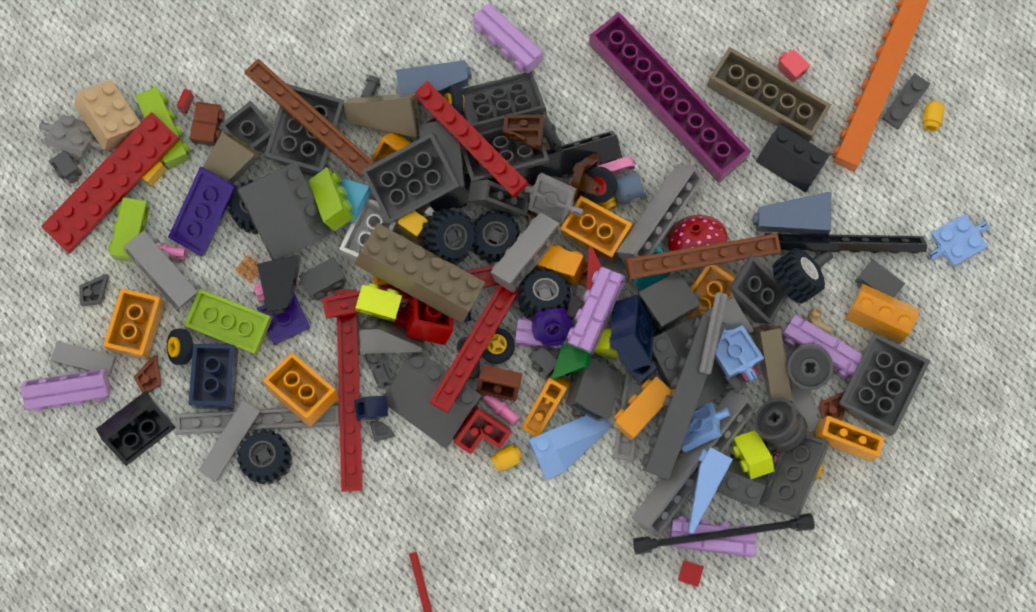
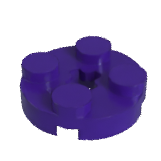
(547, 318)

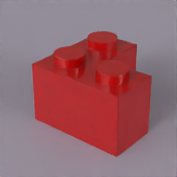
(479, 426)

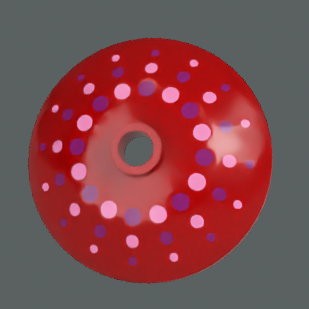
(696, 232)

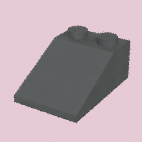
(757, 292)
(386, 337)

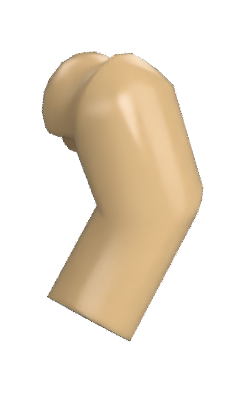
(815, 318)

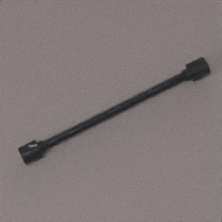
(646, 544)

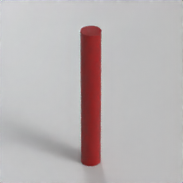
(420, 582)

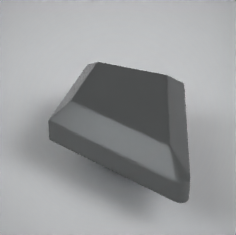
(93, 291)
(736, 382)

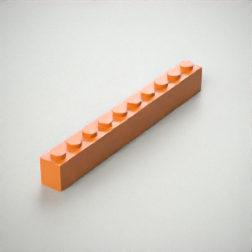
(879, 84)

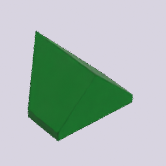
(571, 361)

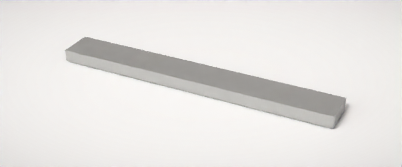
(267, 419)

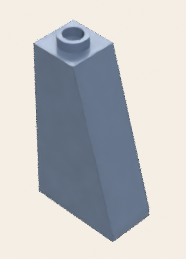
(438, 75)
(796, 216)

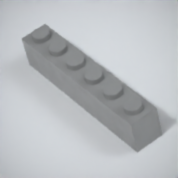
(661, 212)

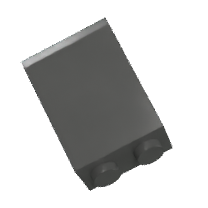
(669, 301)

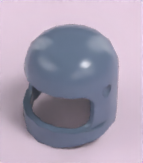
(629, 188)

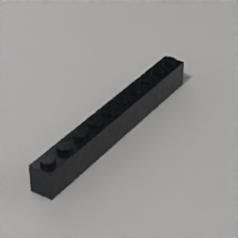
(561, 162)

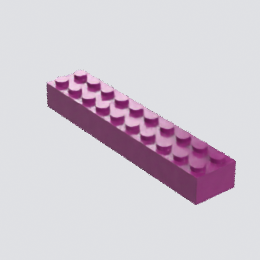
(669, 97)

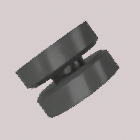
(810, 378)
(780, 424)

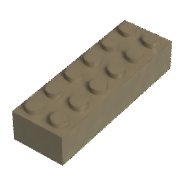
(768, 94)
(419, 273)

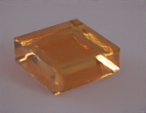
(248, 268)

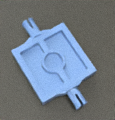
(959, 240)
(738, 353)
(703, 426)

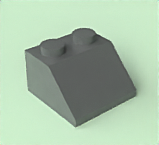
(739, 485)

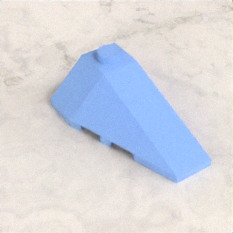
(565, 444)
(709, 476)

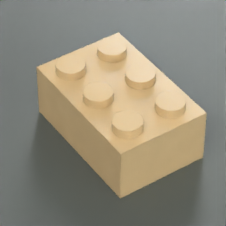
(106, 114)

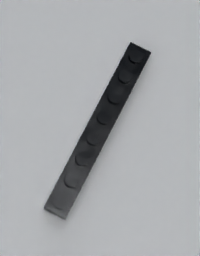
(852, 243)

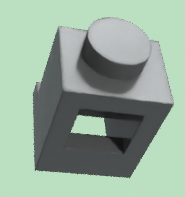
(65, 167)
(543, 361)

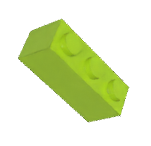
(331, 199)
(130, 223)

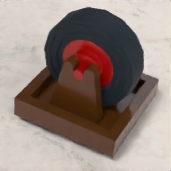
(593, 181)

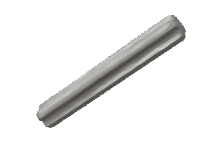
(713, 333)

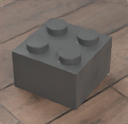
(249, 126)

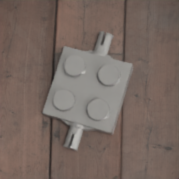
(70, 135)
(552, 198)

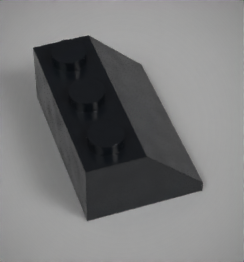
(792, 158)
(135, 428)

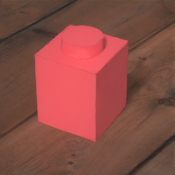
(792, 65)

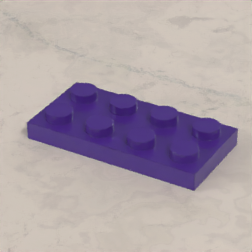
(202, 211)

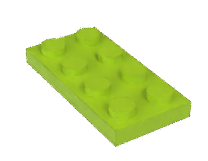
(228, 321)

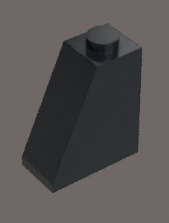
(279, 282)

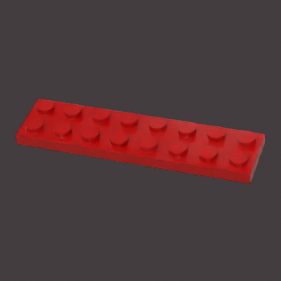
(110, 183)

